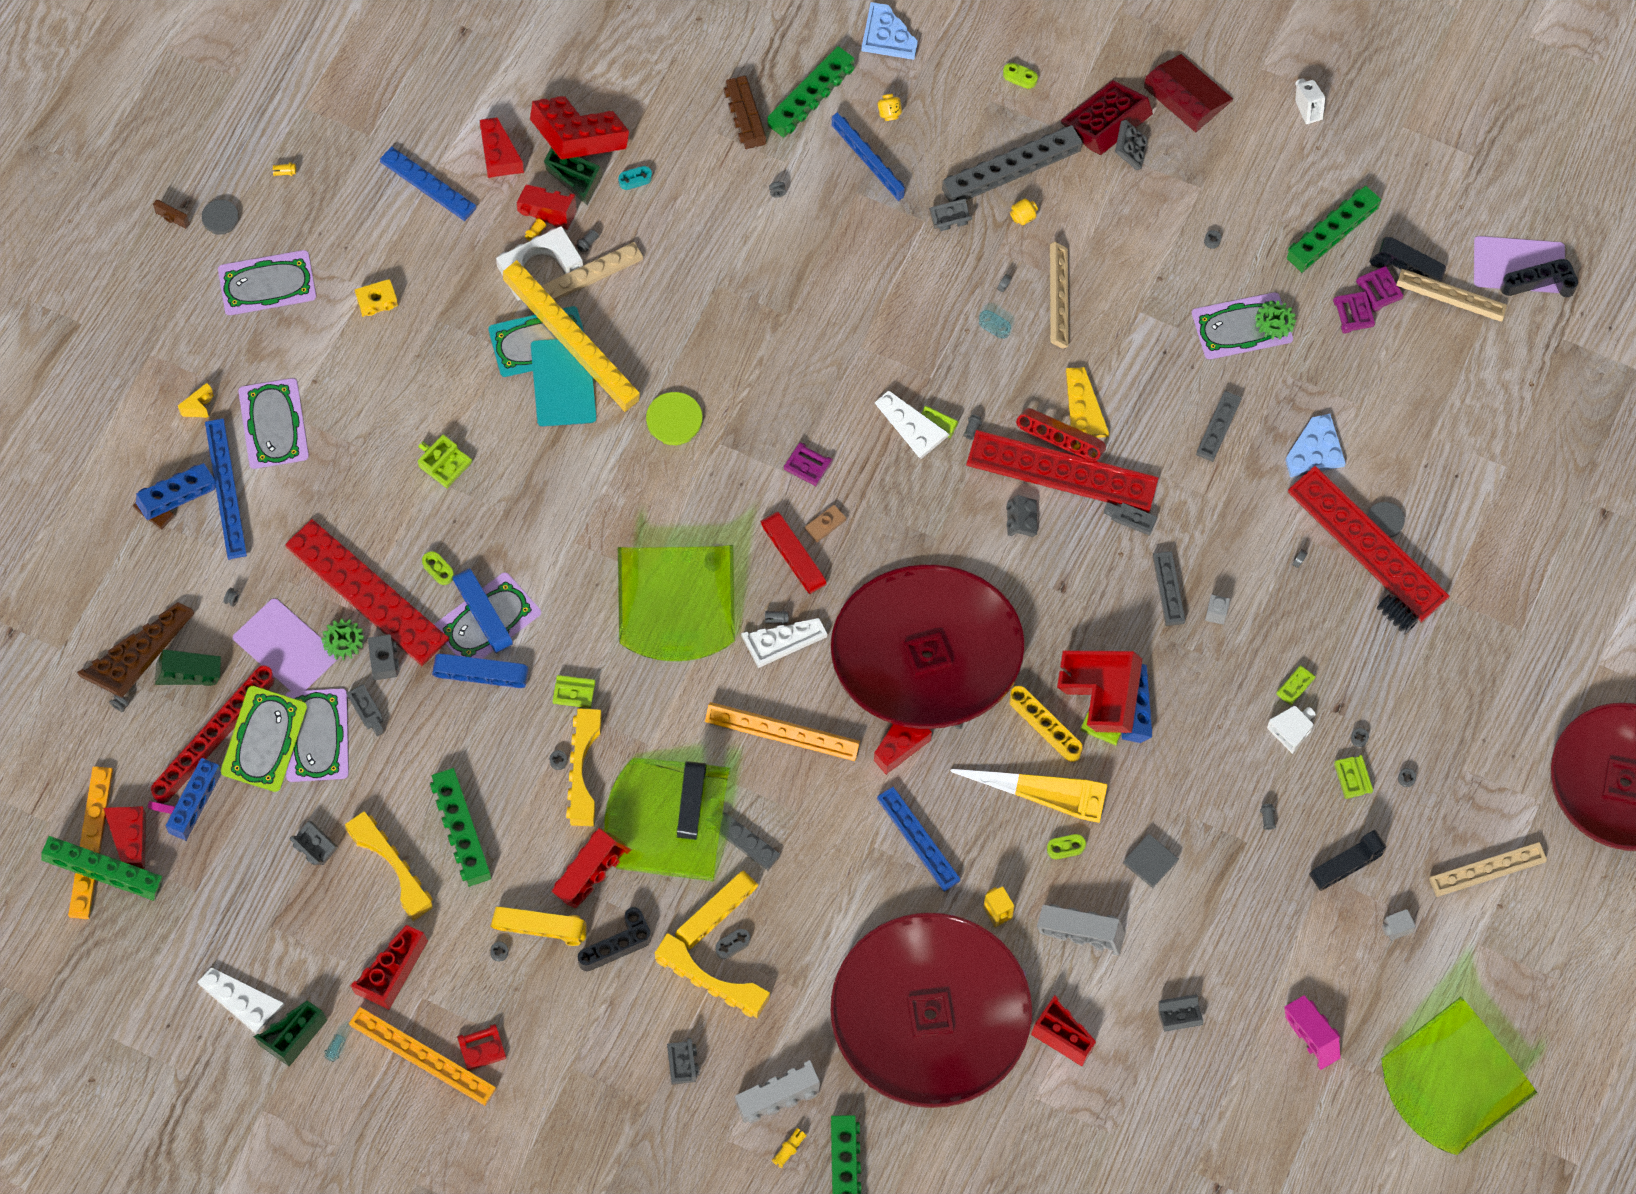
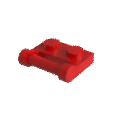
(484, 1053)

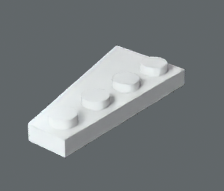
(914, 427)
(778, 642)
(243, 1001)

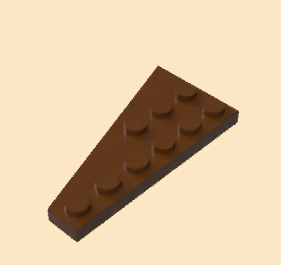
(133, 655)

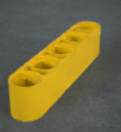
(1047, 732)
(716, 909)
(537, 923)

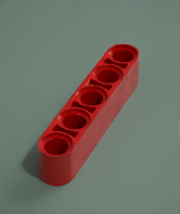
(1070, 434)
(793, 552)

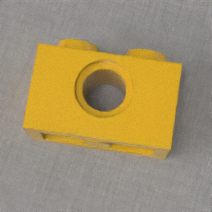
(366, 295)
(998, 906)

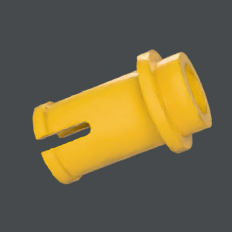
(285, 169)
(535, 230)

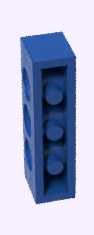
(171, 499)
(1142, 718)
(193, 799)

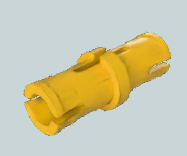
(789, 1148)

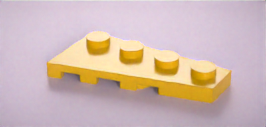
(1083, 405)

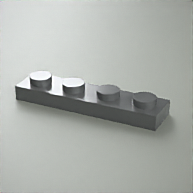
(1218, 426)
(1168, 588)
(748, 842)

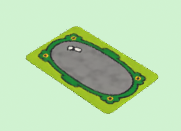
(263, 739)

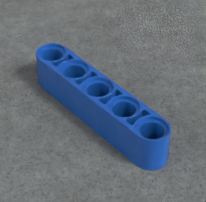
(482, 610)
(480, 670)

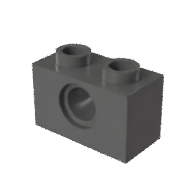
(383, 646)

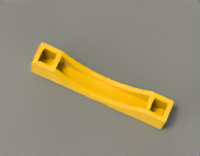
(587, 731)
(366, 835)
(745, 996)

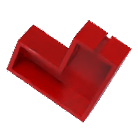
(576, 134)
(1110, 680)

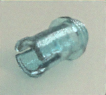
(334, 1048)

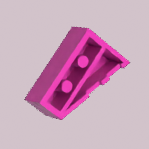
(1314, 1030)

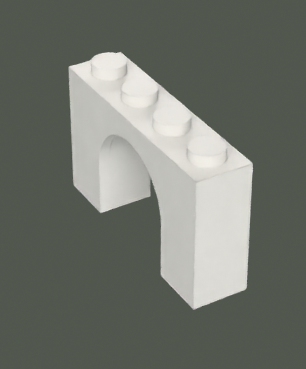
(553, 243)

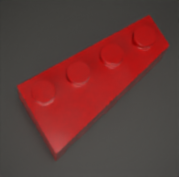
(589, 867)
(391, 968)

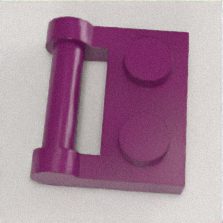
(1384, 285)
(1359, 309)
(805, 468)

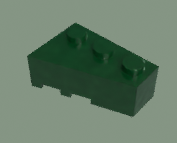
(575, 173)
(187, 668)
(293, 1033)

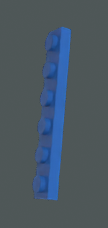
(864, 151)
(428, 183)
(918, 839)

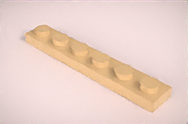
(593, 271)
(1059, 295)
(1451, 295)
(1487, 869)

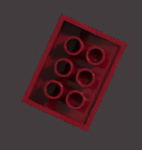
(1186, 92)
(1100, 116)

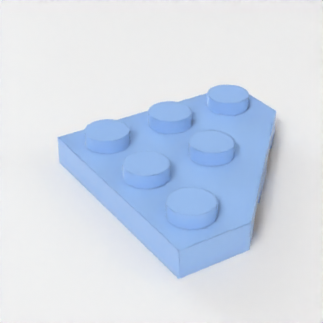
(887, 34)
(1316, 447)

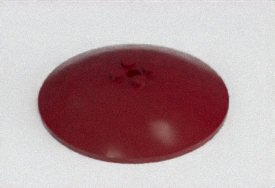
(1587, 773)

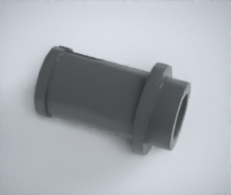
(584, 243)
(973, 424)
(777, 616)
(1268, 816)

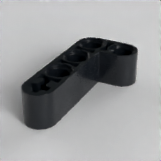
(1405, 257)
(1514, 282)
(691, 800)
(1368, 850)
(612, 942)

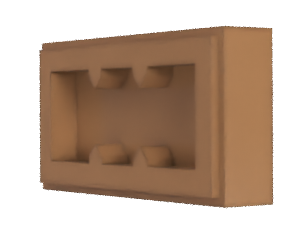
(825, 523)

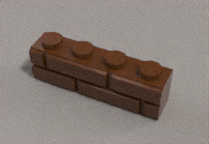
(745, 112)

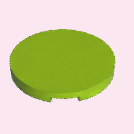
(674, 418)

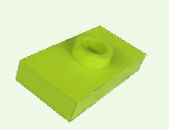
(943, 421)
(1295, 685)

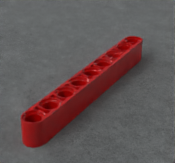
(205, 740)

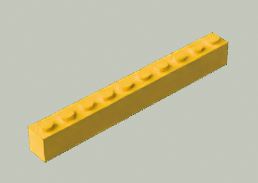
(571, 336)

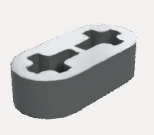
(735, 947)

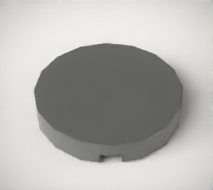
(220, 217)
(1387, 518)

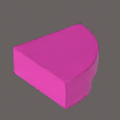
(160, 807)

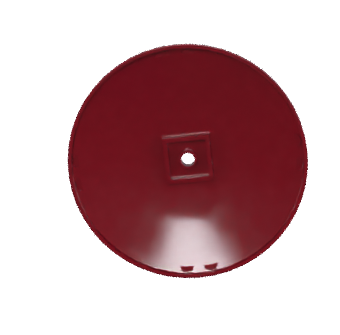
(933, 610)
(940, 967)

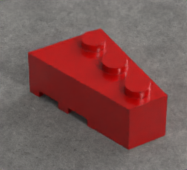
(499, 151)
(547, 206)
(899, 745)
(129, 833)
(1063, 1033)

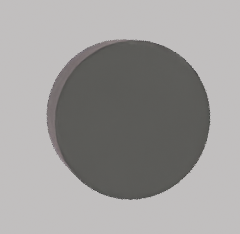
(1004, 283)
(1300, 558)

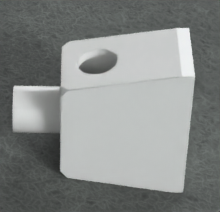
(1309, 100)
(1292, 727)

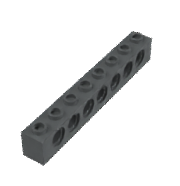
(1022, 166)

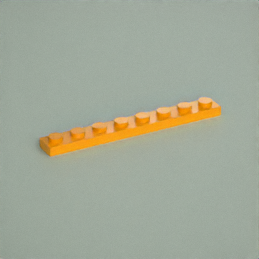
(782, 731)
(91, 839)
(422, 1056)

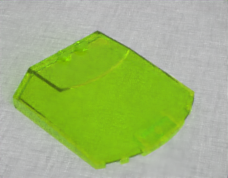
(676, 601)
(646, 814)
(1454, 1079)

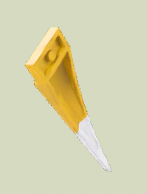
(1069, 795)

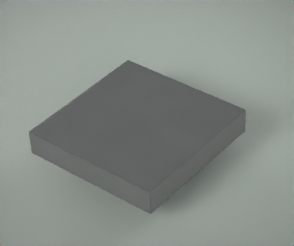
(1131, 145)
(1150, 861)

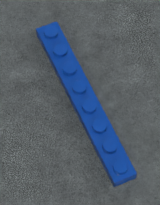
(225, 489)

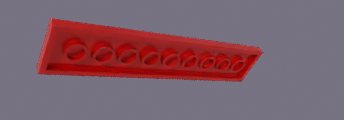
(1061, 471)
(1368, 543)
(367, 592)

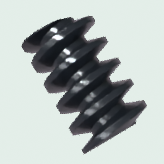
(1398, 613)

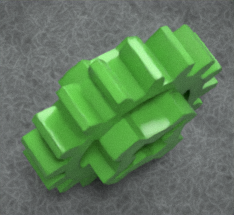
(1275, 320)
(342, 647)

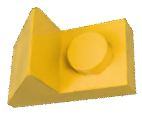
(194, 403)

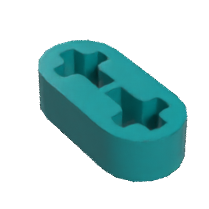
(635, 178)

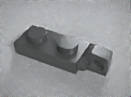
(1131, 517)
(366, 709)

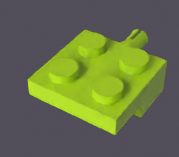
(443, 461)

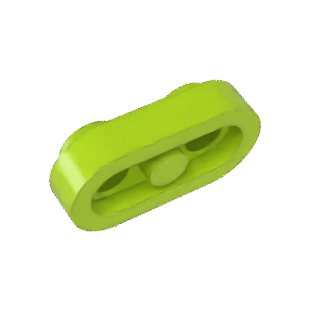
(1019, 75)
(438, 569)
(1065, 844)

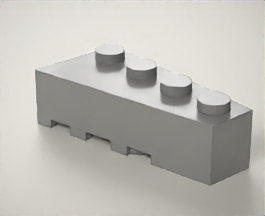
(1082, 927)
(778, 1093)

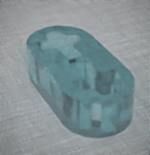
(995, 323)

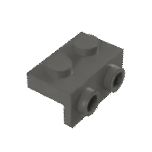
(950, 214)
(1022, 516)
(314, 844)
(1180, 1013)
(682, 1062)

